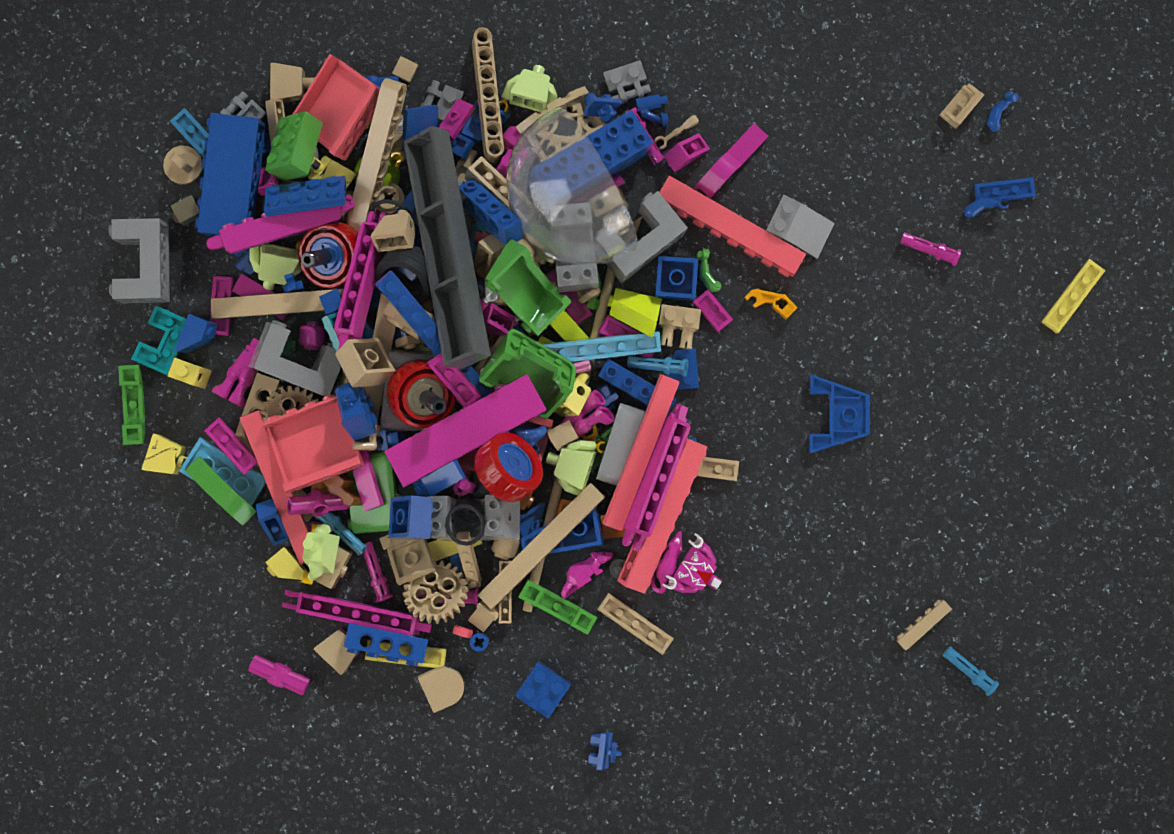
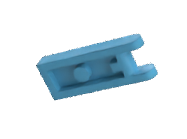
(191, 130)

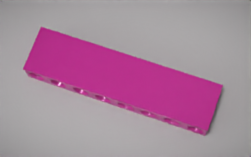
(465, 430)

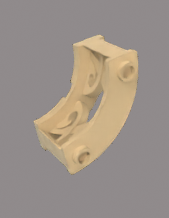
(575, 100)

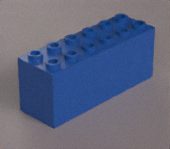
(621, 142)
(230, 172)

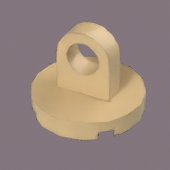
(183, 165)

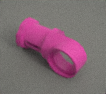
(463, 487)

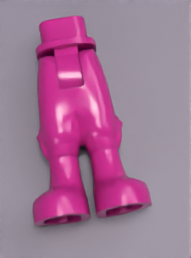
(241, 371)
(600, 415)

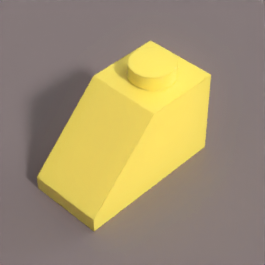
(285, 565)

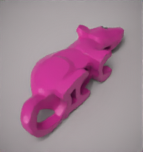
(667, 564)
(580, 572)

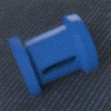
(480, 635)

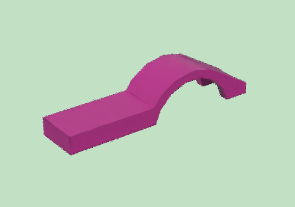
(731, 160)

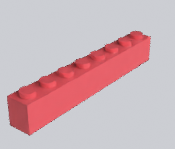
(732, 227)
(643, 562)

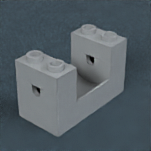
(666, 230)
(154, 260)
(576, 277)
(268, 360)
(500, 519)

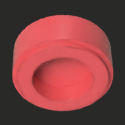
(462, 631)

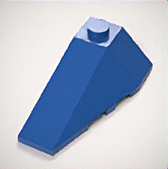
(585, 535)

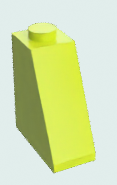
(635, 310)
(566, 328)

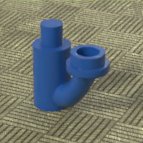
(652, 102)

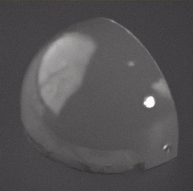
(567, 194)

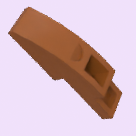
(340, 486)

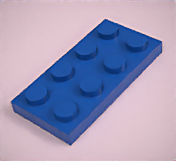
(305, 196)

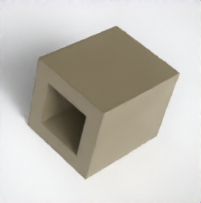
(185, 210)

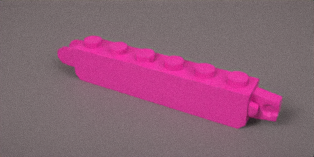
(272, 228)
(359, 283)
(657, 478)
(356, 613)

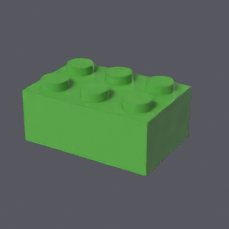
(293, 146)

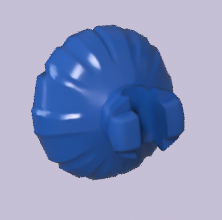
(531, 434)

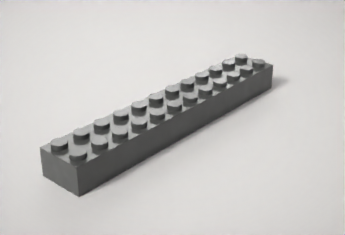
(446, 248)

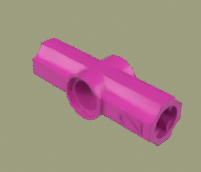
(315, 503)
(279, 675)

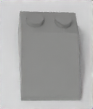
(800, 226)

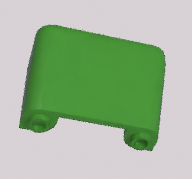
(525, 288)
(548, 371)
(378, 518)

